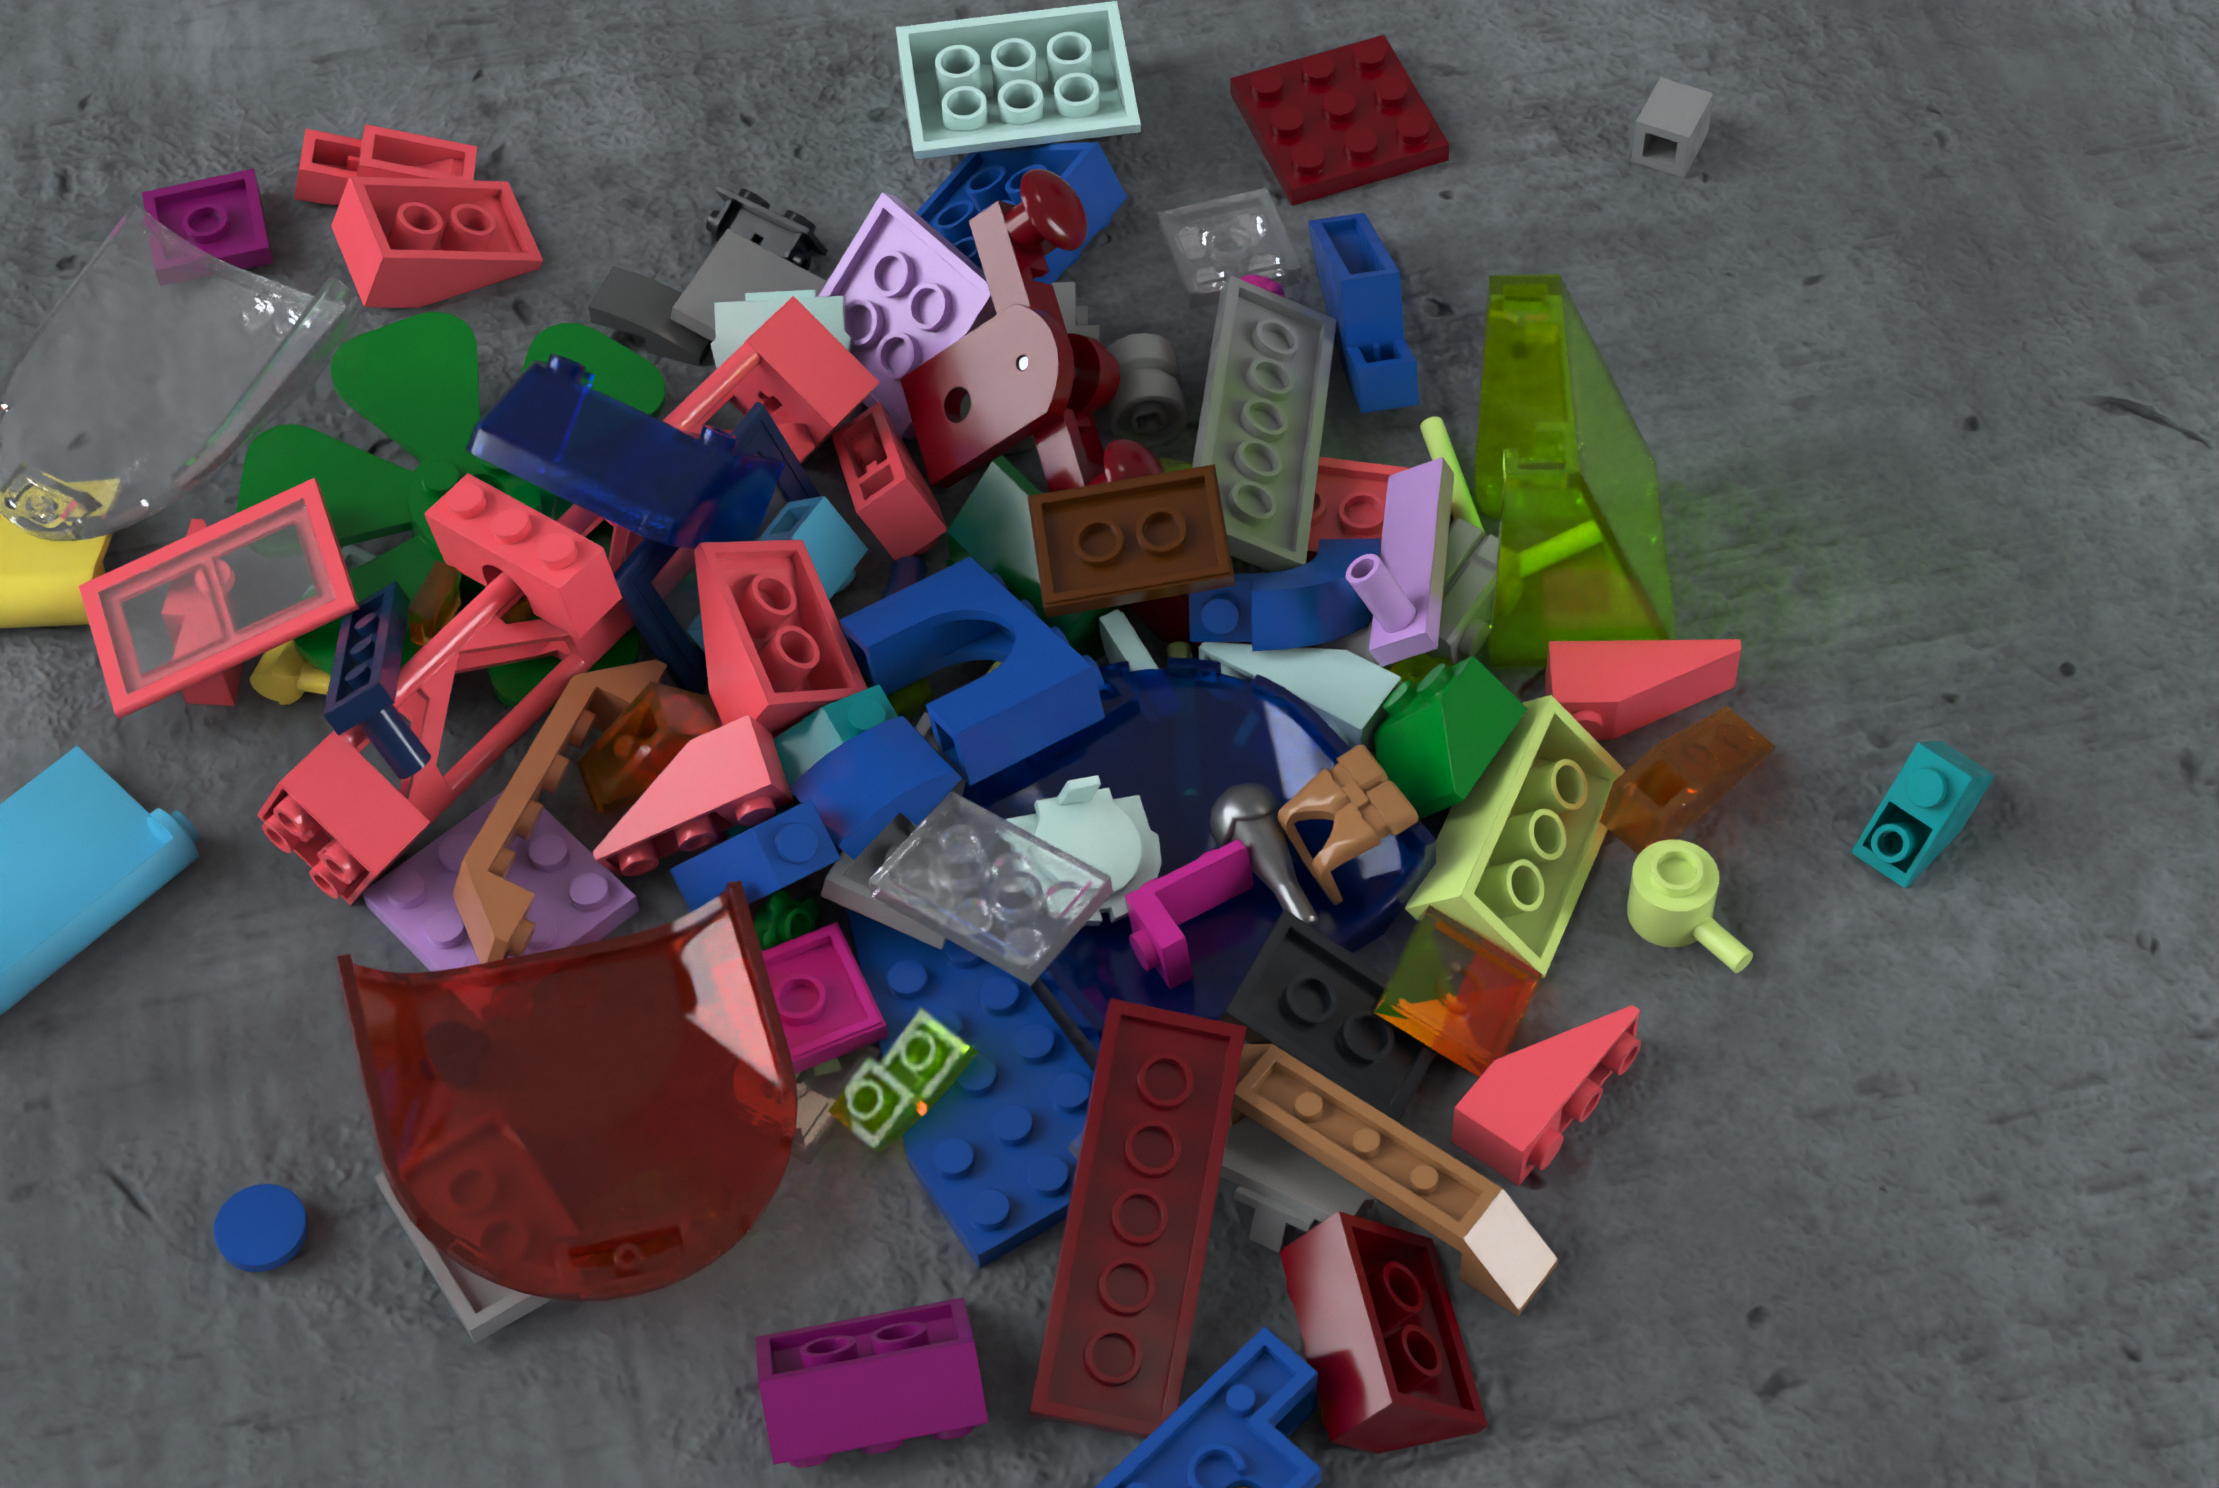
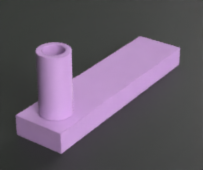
(1408, 578)

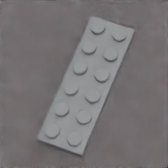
(1265, 420)

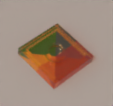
(1457, 992)

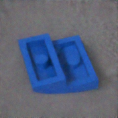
(873, 780)

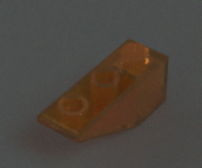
(1682, 779)

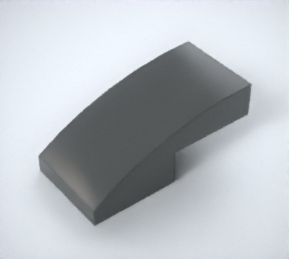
(644, 309)

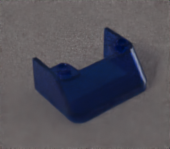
(623, 461)

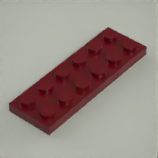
(1138, 1220)

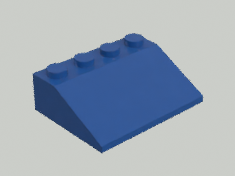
(997, 176)

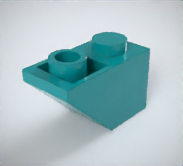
(1922, 811)

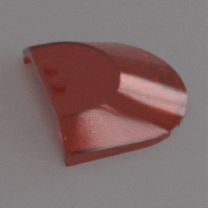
(583, 1105)

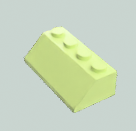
(1524, 837)

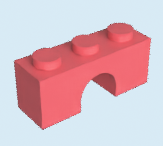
(554, 566)

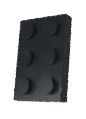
(1320, 1010)

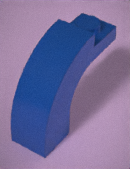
(1287, 606)

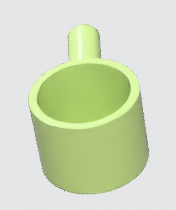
(1675, 901)

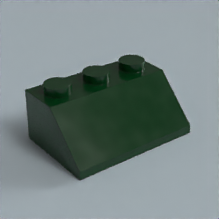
(999, 536)

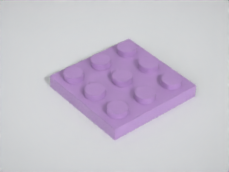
(905, 299)
(572, 903)

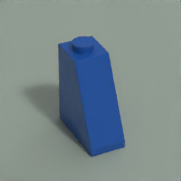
(760, 857)

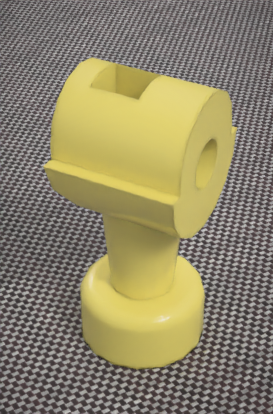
(286, 675)

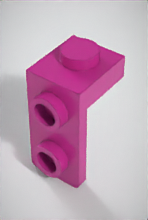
(1178, 897)

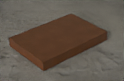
(1130, 541)

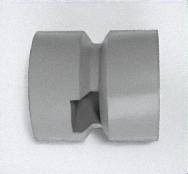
(1149, 395)

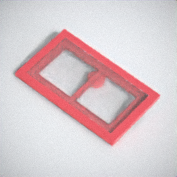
(218, 598)

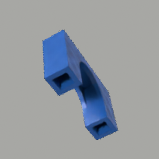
(970, 615)

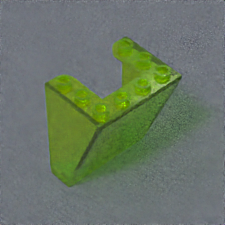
(1566, 481)

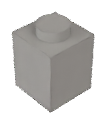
(1672, 127)

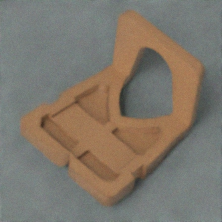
(1359, 803)

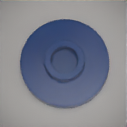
(261, 1228)

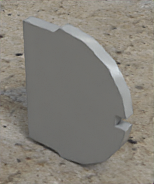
(1284, 1184)

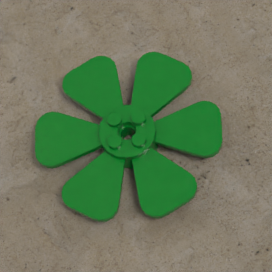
(423, 392)

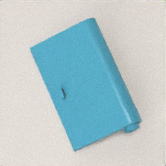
(75, 865)

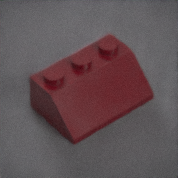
(1380, 1336)

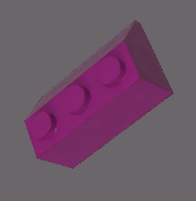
(870, 1383)

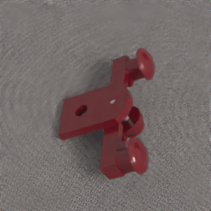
(1022, 362)

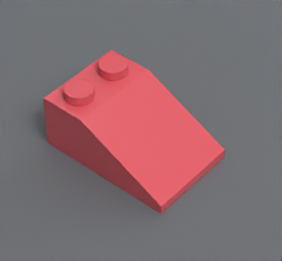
(430, 238)
(770, 633)

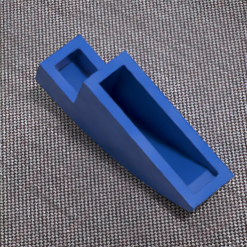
(1365, 297)

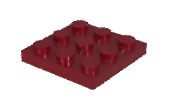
(1339, 120)

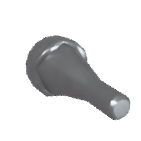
(1251, 815)

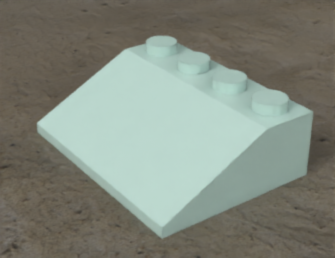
(1016, 80)

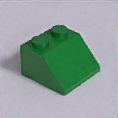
(1444, 733)

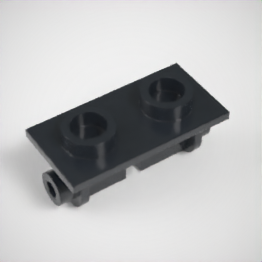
(750, 217)

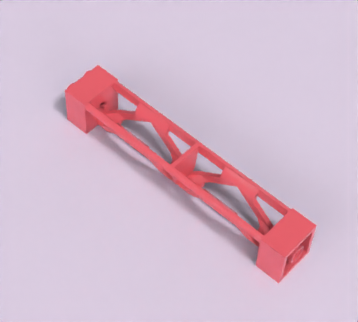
(349, 816)

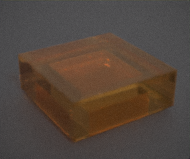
(434, 603)

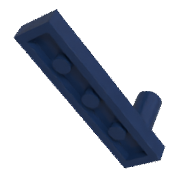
(367, 680)

